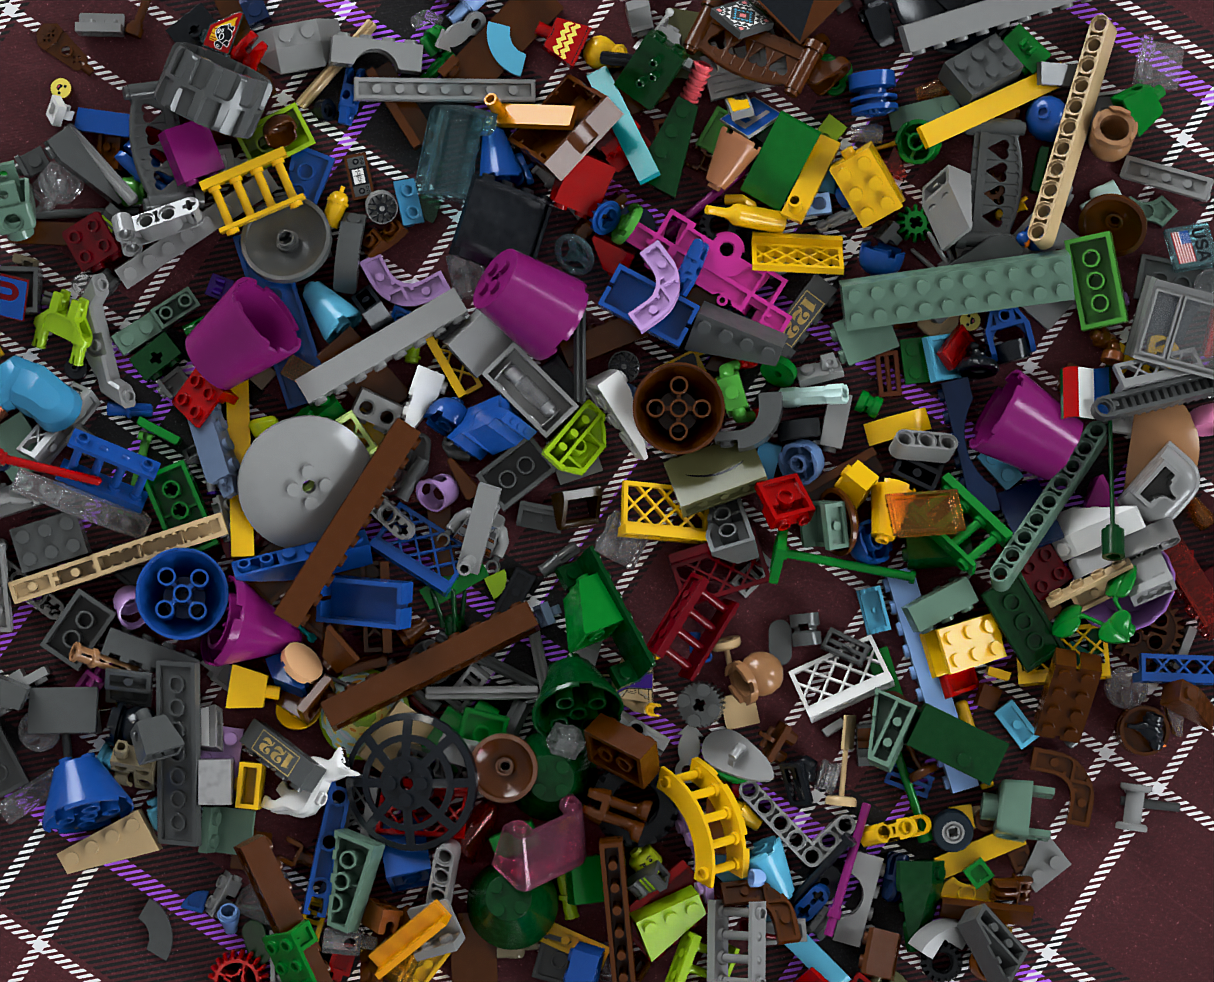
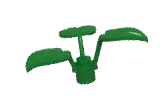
(1117, 628)

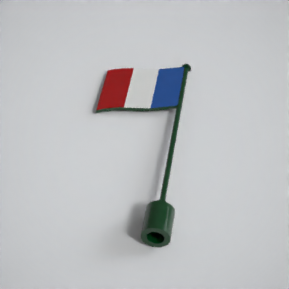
(1078, 392)

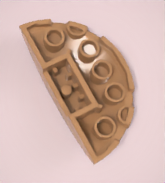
(1153, 431)

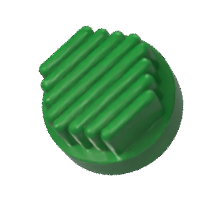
(429, 39)

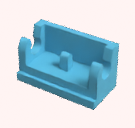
(873, 610)

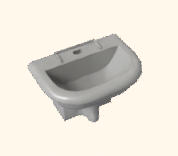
(1163, 485)

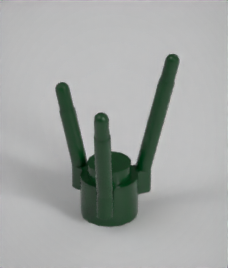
(454, 621)

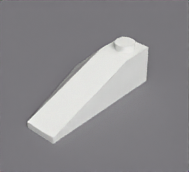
(425, 389)

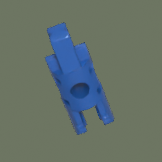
(347, 106)
(692, 265)

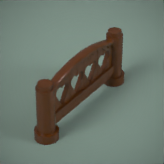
(799, 58)

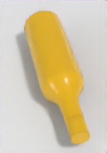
(750, 217)

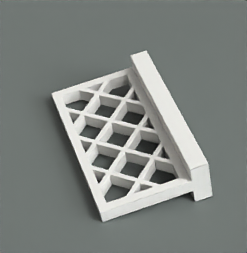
(845, 697)

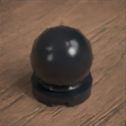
(121, 722)

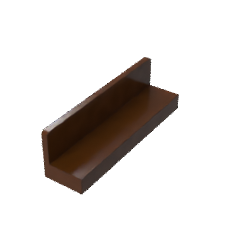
(406, 114)
(828, 479)

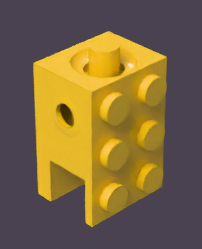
(867, 184)
(963, 645)

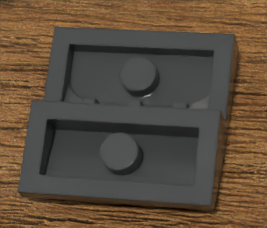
(129, 686)

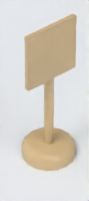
(735, 714)
(847, 743)

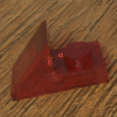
(895, 165)

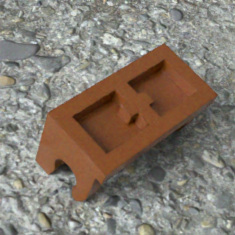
(379, 913)

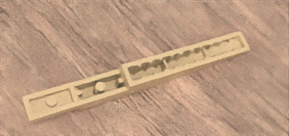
(117, 558)

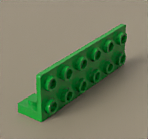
(288, 955)

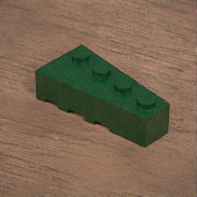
(671, 147)

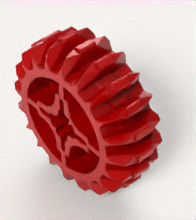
(247, 962)

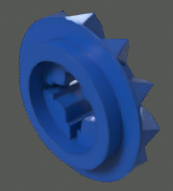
(604, 226)

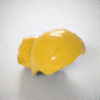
(594, 48)

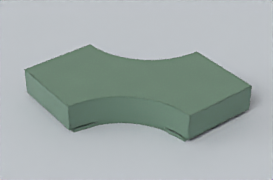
(1157, 211)

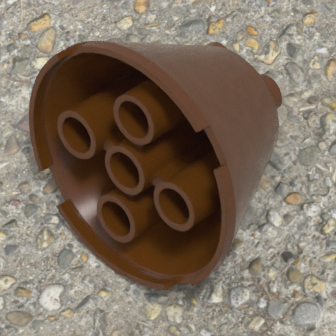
(678, 408)

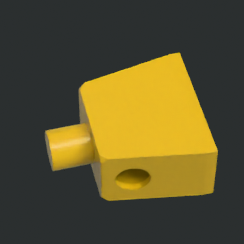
(249, 688)

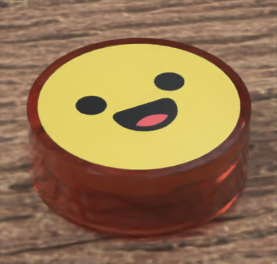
(970, 321)

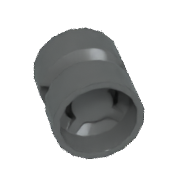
(806, 637)

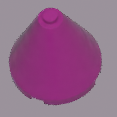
(246, 629)

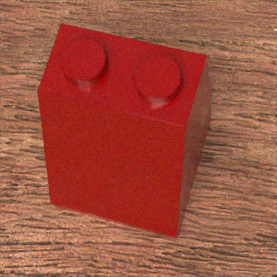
(583, 186)

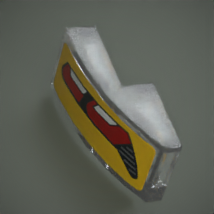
(1175, 722)

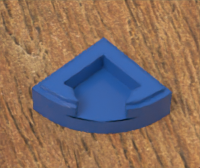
(196, 901)

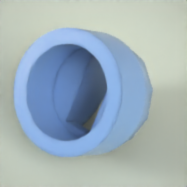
(756, 878)

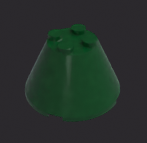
(574, 696)
(555, 780)
(507, 915)

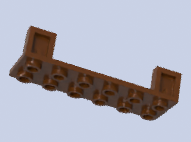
(522, 17)
(475, 957)

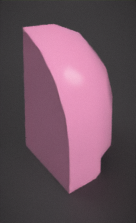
(1204, 419)

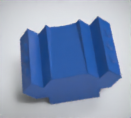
(490, 429)

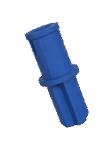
(140, 409)

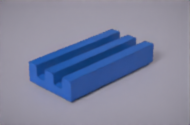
(927, 786)

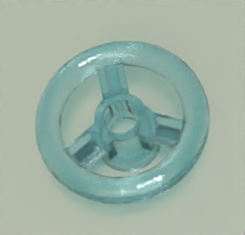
(578, 251)

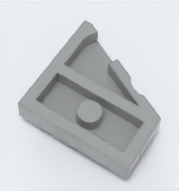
(1045, 864)

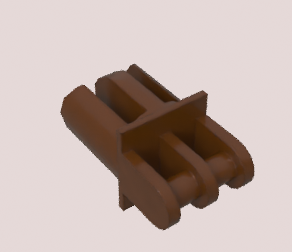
(1011, 888)

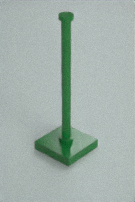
(782, 552)

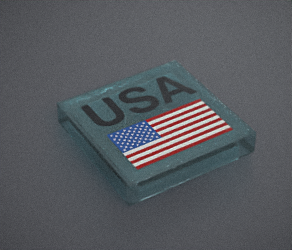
(1190, 247)

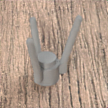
(944, 262)

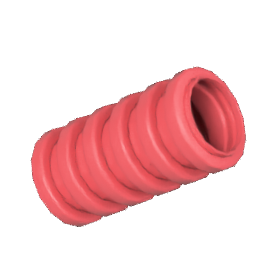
(696, 81)

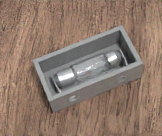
(530, 390)

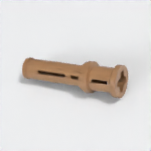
(93, 656)

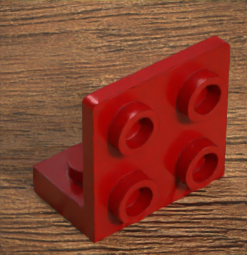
(199, 398)

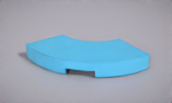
(503, 50)

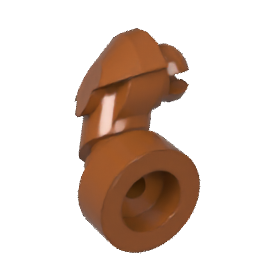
(1105, 339)

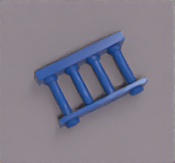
(111, 488)

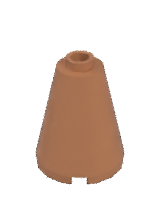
(729, 159)

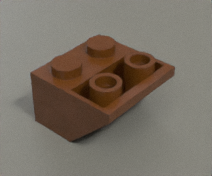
(880, 953)

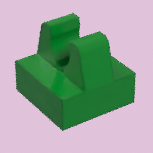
(978, 873)

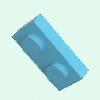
(1001, 472)
(1016, 724)

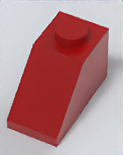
(612, 254)

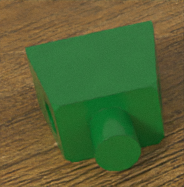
(1143, 104)

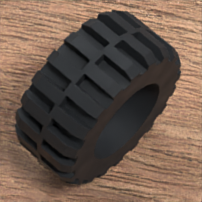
(654, 828)

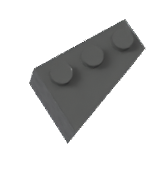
(991, 944)

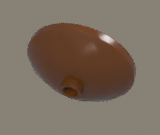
(1127, 231)
(837, 494)
(499, 783)

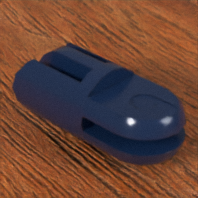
(888, 888)

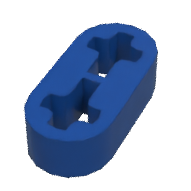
(816, 905)

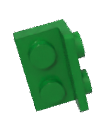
(913, 361)

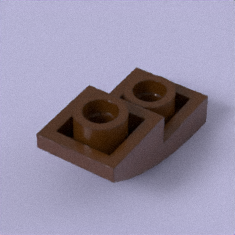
(378, 242)

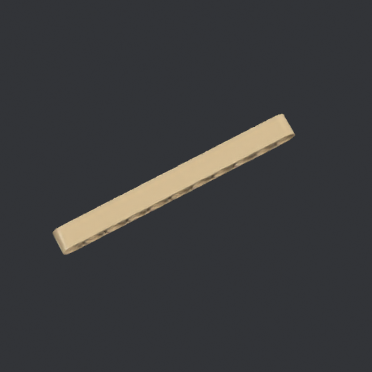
(1073, 141)

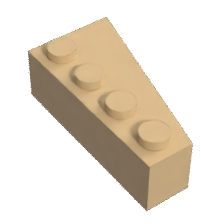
(116, 842)

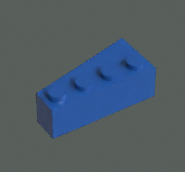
(584, 963)

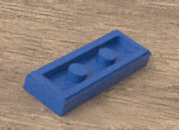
(102, 122)

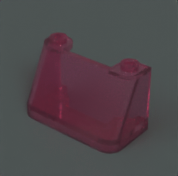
(541, 854)

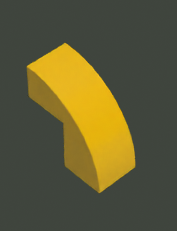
(886, 428)

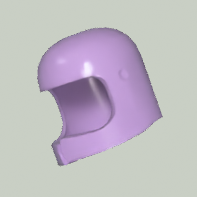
(445, 484)
(125, 604)

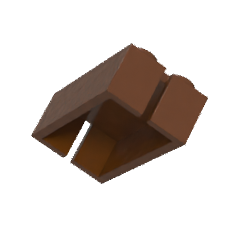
(1067, 695)

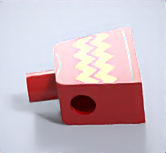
(563, 40)

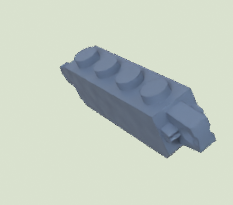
(217, 453)

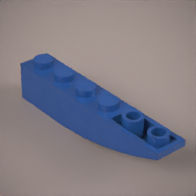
(286, 563)

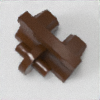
(774, 740)

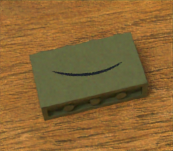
(713, 476)

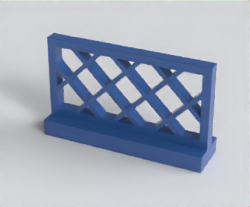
(408, 563)

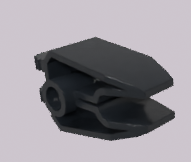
(877, 19)

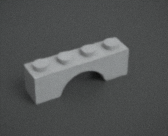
(404, 56)
(851, 926)

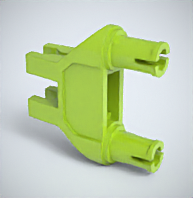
(66, 323)

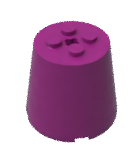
(530, 302)
(242, 335)
(1025, 428)

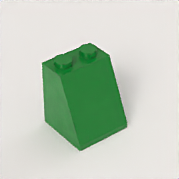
(589, 613)

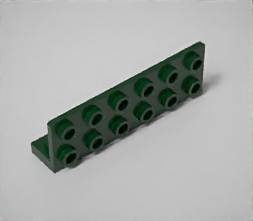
(627, 637)

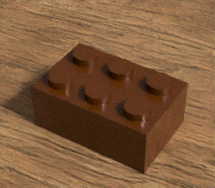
(622, 750)

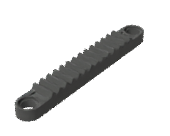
(1153, 397)

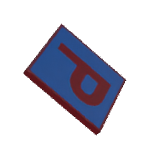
(13, 297)

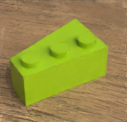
(667, 920)

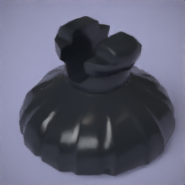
(977, 364)

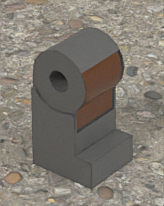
(862, 743)

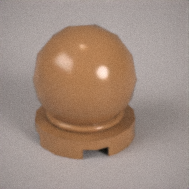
(1112, 133)
(755, 676)

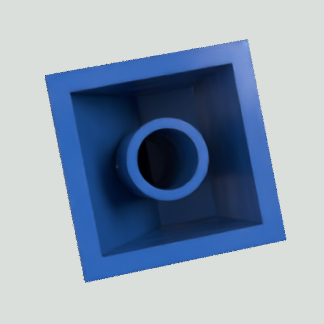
(406, 868)

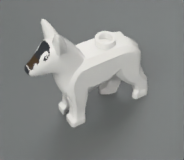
(305, 803)

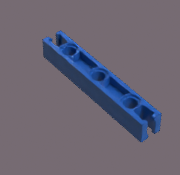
(333, 818)

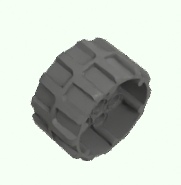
(213, 90)

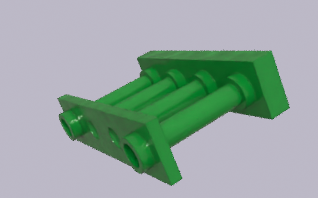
(981, 518)

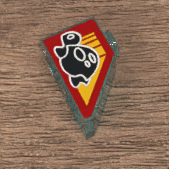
(222, 34)

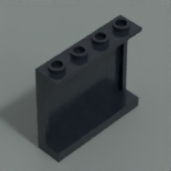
(499, 219)

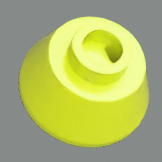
(259, 425)

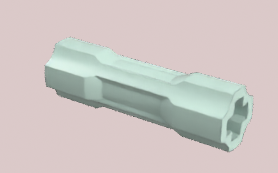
(827, 394)

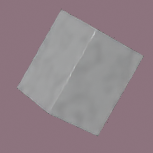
(216, 781)

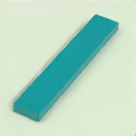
(625, 128)

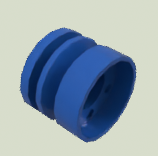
(872, 88)

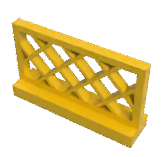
(802, 246)
(658, 531)
(1038, 677)

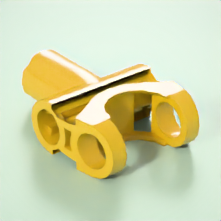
(894, 830)

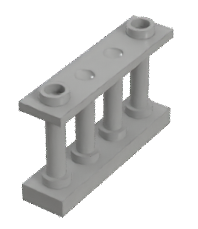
(718, 941)

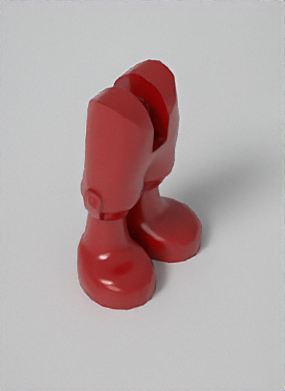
(243, 53)

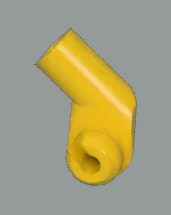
(731, 199)

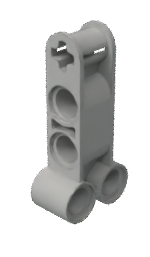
(155, 224)

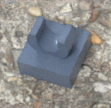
(545, 613)

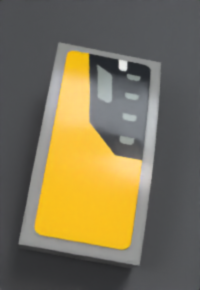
(739, 106)

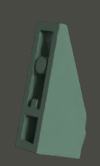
(925, 110)

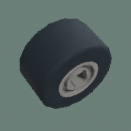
(952, 822)

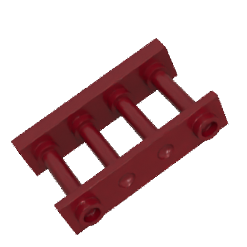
(676, 616)

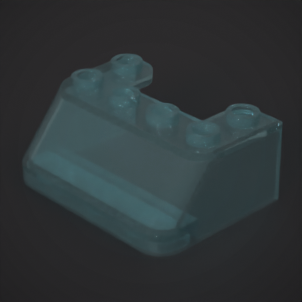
(451, 150)

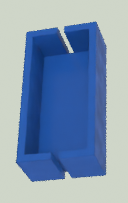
(632, 290)
(367, 602)

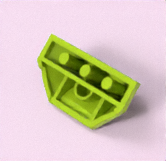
(578, 440)

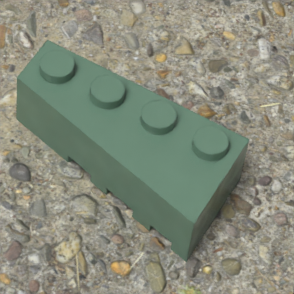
(352, 878)

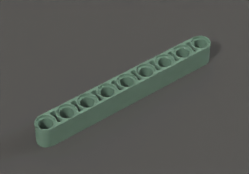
(1048, 515)

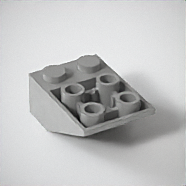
(948, 205)

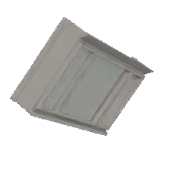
(1173, 328)

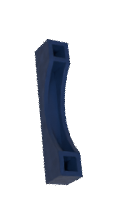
(957, 399)

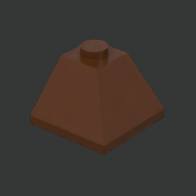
(336, 650)

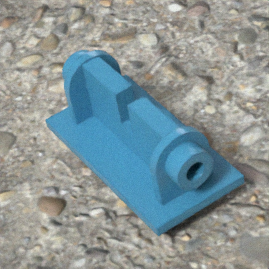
(408, 202)

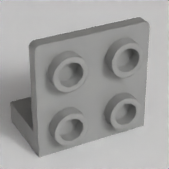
(1152, 578)
(445, 941)

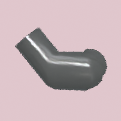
(453, 451)

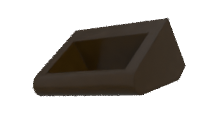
(560, 503)

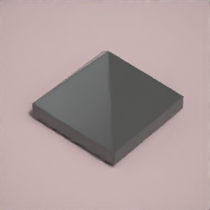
(191, 455)

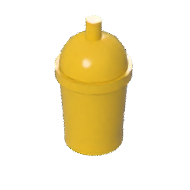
(335, 207)

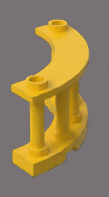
(726, 811)

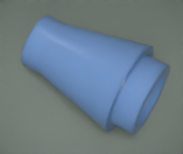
(229, 918)

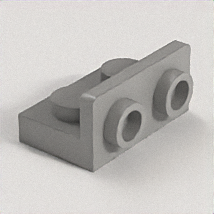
(100, 25)

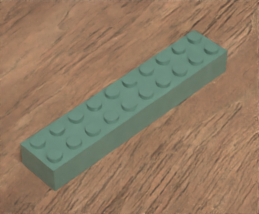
(957, 289)

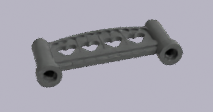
(142, 94)
(981, 181)

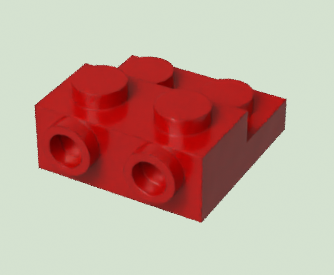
(785, 502)

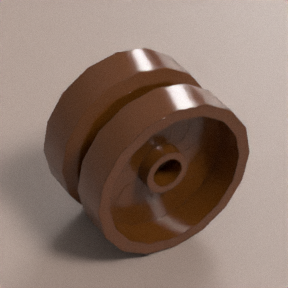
(1131, 739)

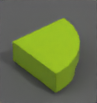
(496, 583)

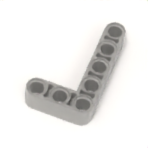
(791, 828)

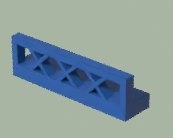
(1166, 676)

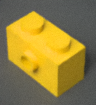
(857, 482)
(250, 785)

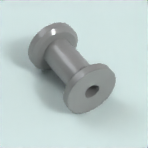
(1133, 807)

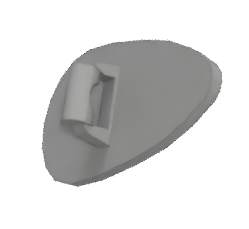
(736, 756)

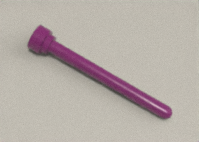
(673, 227)

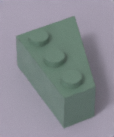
(940, 604)
(889, 729)

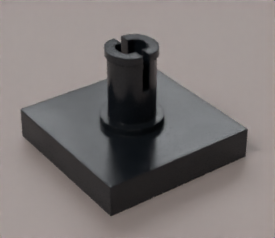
(191, 26)

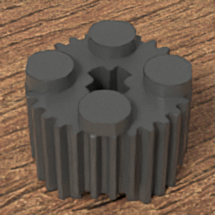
(690, 710)

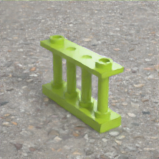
(684, 957)

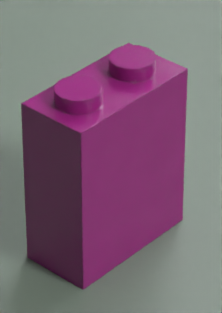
(191, 153)

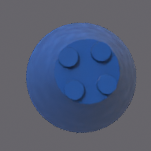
(182, 593)
(83, 796)

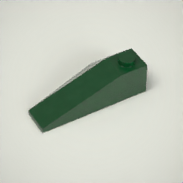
(920, 888)

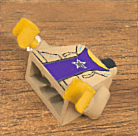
(638, 696)

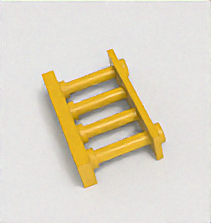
(255, 168)

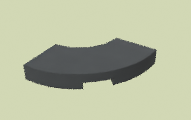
(159, 929)

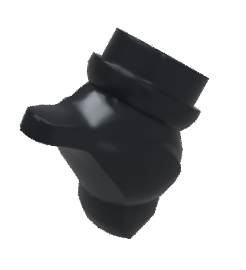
(1151, 729)

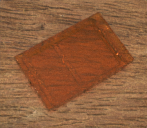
(925, 513)

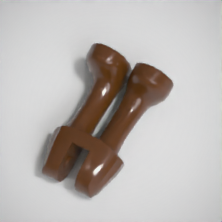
(605, 796)

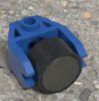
(1013, 349)

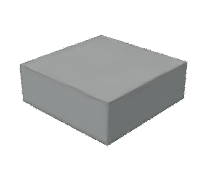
(833, 727)

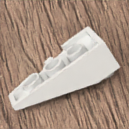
(614, 396)
(1084, 526)

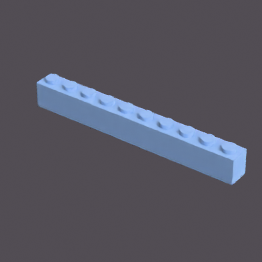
(929, 688)

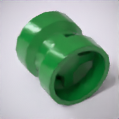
(868, 404)

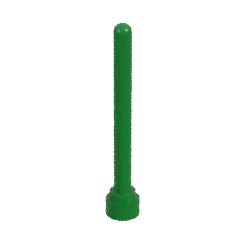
(912, 797)

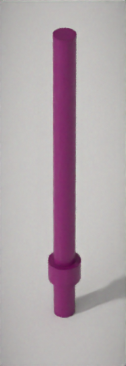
(834, 912)

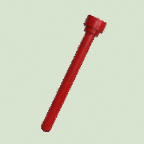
(48, 469)

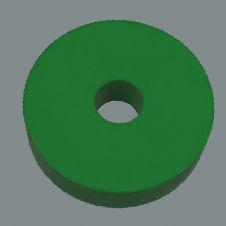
(780, 375)

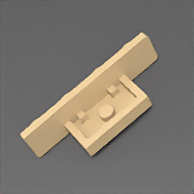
(1090, 590)

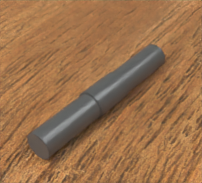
(1156, 805)

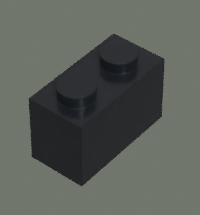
(372, 308)

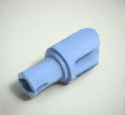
(463, 8)

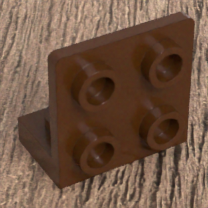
(307, 707)

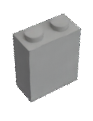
(477, 343)

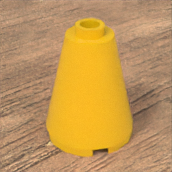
(880, 521)

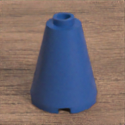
(499, 158)

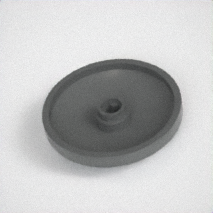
(287, 242)

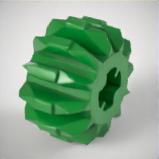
(911, 216)

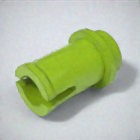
(412, 356)

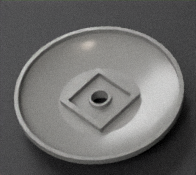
(280, 464)

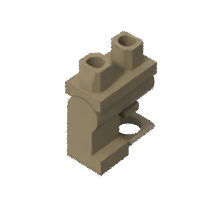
(125, 761)

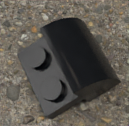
(918, 473)

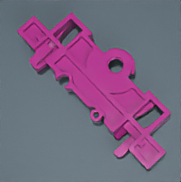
(720, 274)

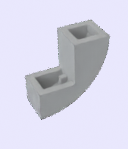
(933, 934)

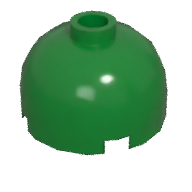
(910, 145)

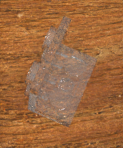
(1158, 63)
(619, 549)

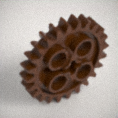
(1167, 640)

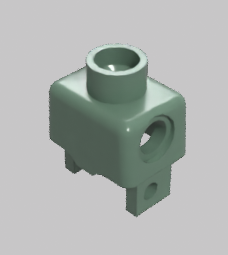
(16, 204)
(1012, 810)

